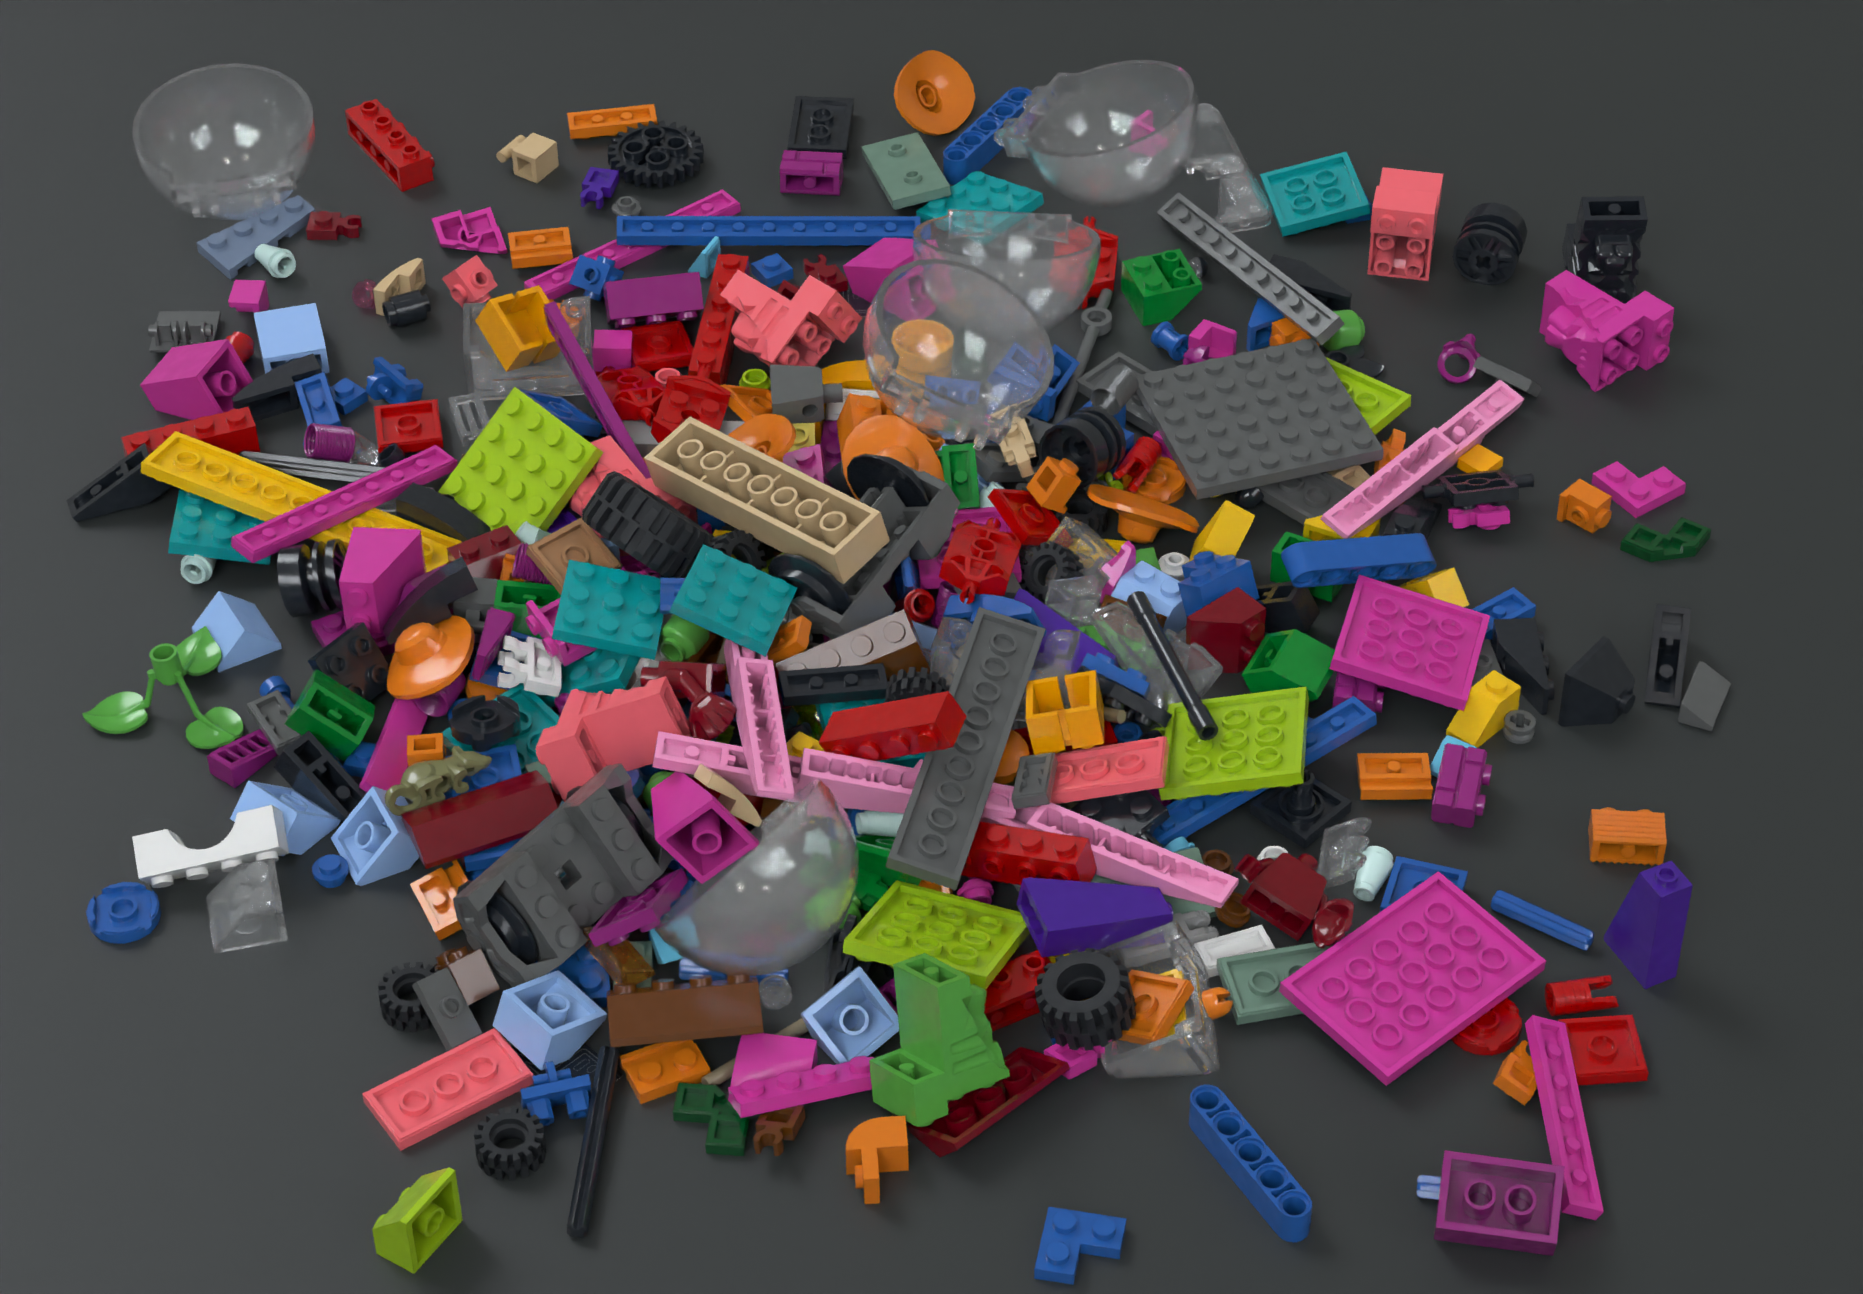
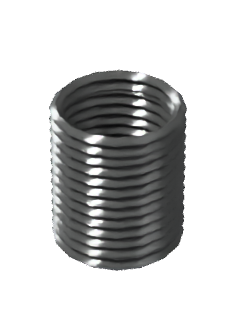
(1114, 389)

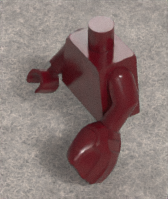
(704, 687)
(1292, 895)

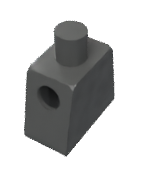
(800, 393)

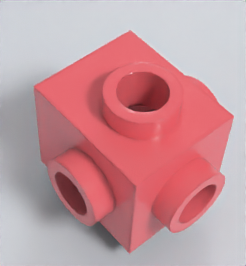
(470, 282)

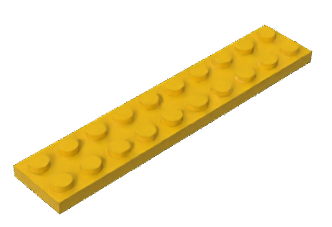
(266, 491)

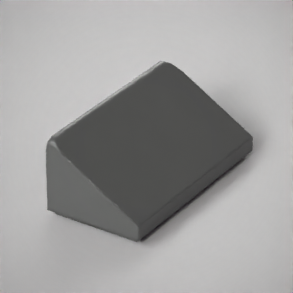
(1703, 698)

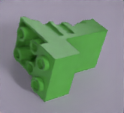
(942, 1043)

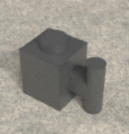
(476, 604)

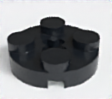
(485, 722)

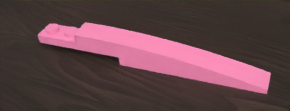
(1422, 461)
(759, 720)
(853, 780)
(1128, 857)

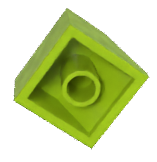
(419, 1220)

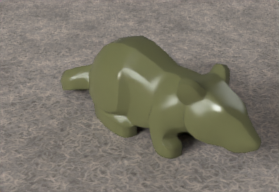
(429, 780)

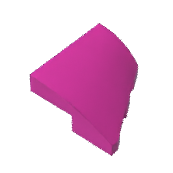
(470, 231)
(768, 1055)

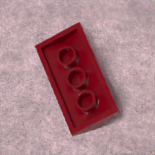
(479, 818)
(985, 1106)

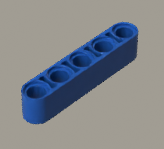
(976, 144)
(1345, 559)
(1250, 1163)

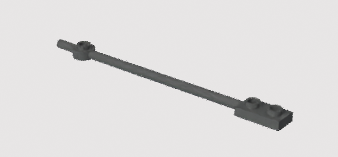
(1095, 323)

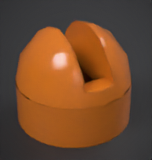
(1215, 1002)

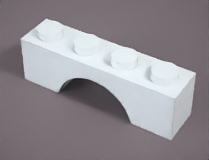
(254, 837)

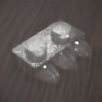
(1342, 851)

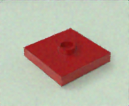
(660, 346)
(409, 425)
(1024, 515)
(1606, 1049)

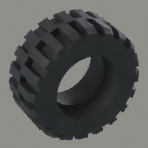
(645, 526)

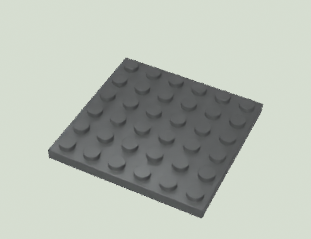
(1257, 418)

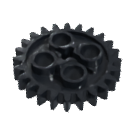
(656, 154)

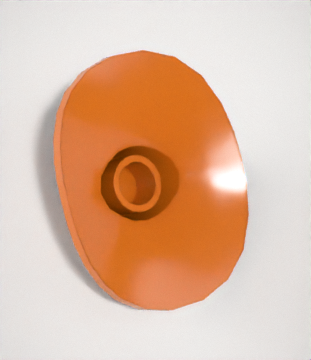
(934, 93)
(768, 434)
(891, 438)
(1141, 516)
(429, 657)

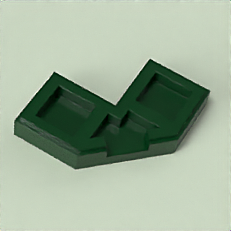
(1681, 542)
(708, 1104)

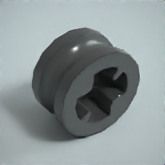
(1519, 718)

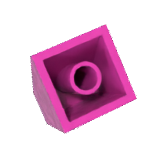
(876, 263)
(196, 380)
(376, 571)
(697, 827)

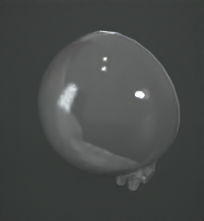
(1108, 131)
(226, 140)
(1034, 254)
(955, 351)
(777, 898)

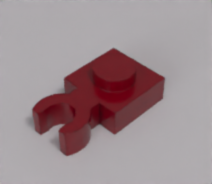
(329, 225)
(828, 275)

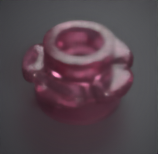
(359, 294)

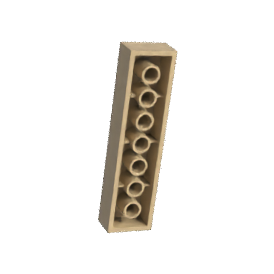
(767, 499)

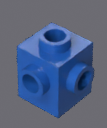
(593, 274)

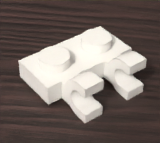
(538, 672)

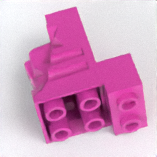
(1602, 332)

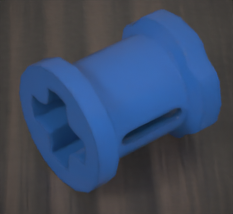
(1170, 340)

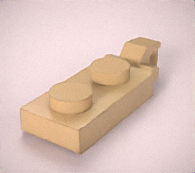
(1019, 448)

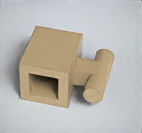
(531, 156)

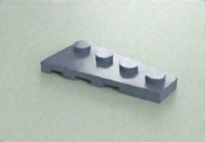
(237, 244)

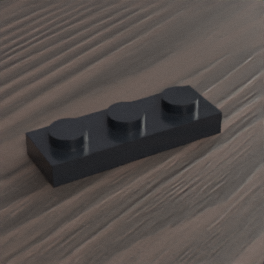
(832, 684)

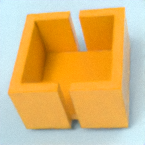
(518, 328)
(1052, 725)

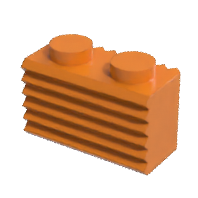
(1627, 836)

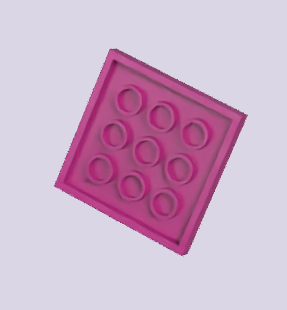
(1410, 642)

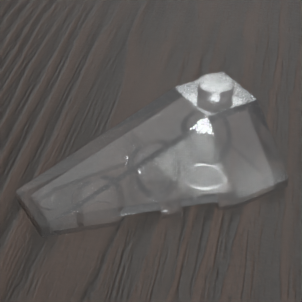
(1133, 650)

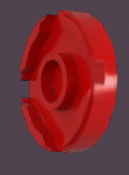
(1492, 1032)

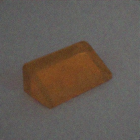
(620, 961)

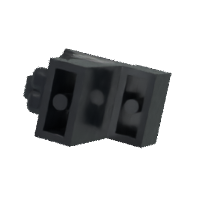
(1606, 243)

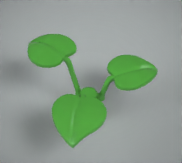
(194, 656)

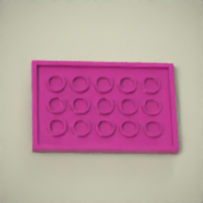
(1412, 977)

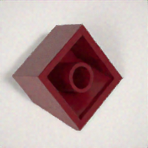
(486, 552)
(1229, 629)

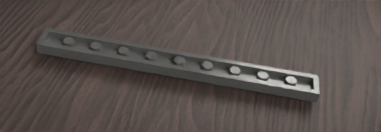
(1251, 269)

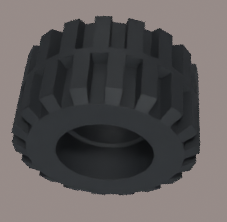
(1083, 977)

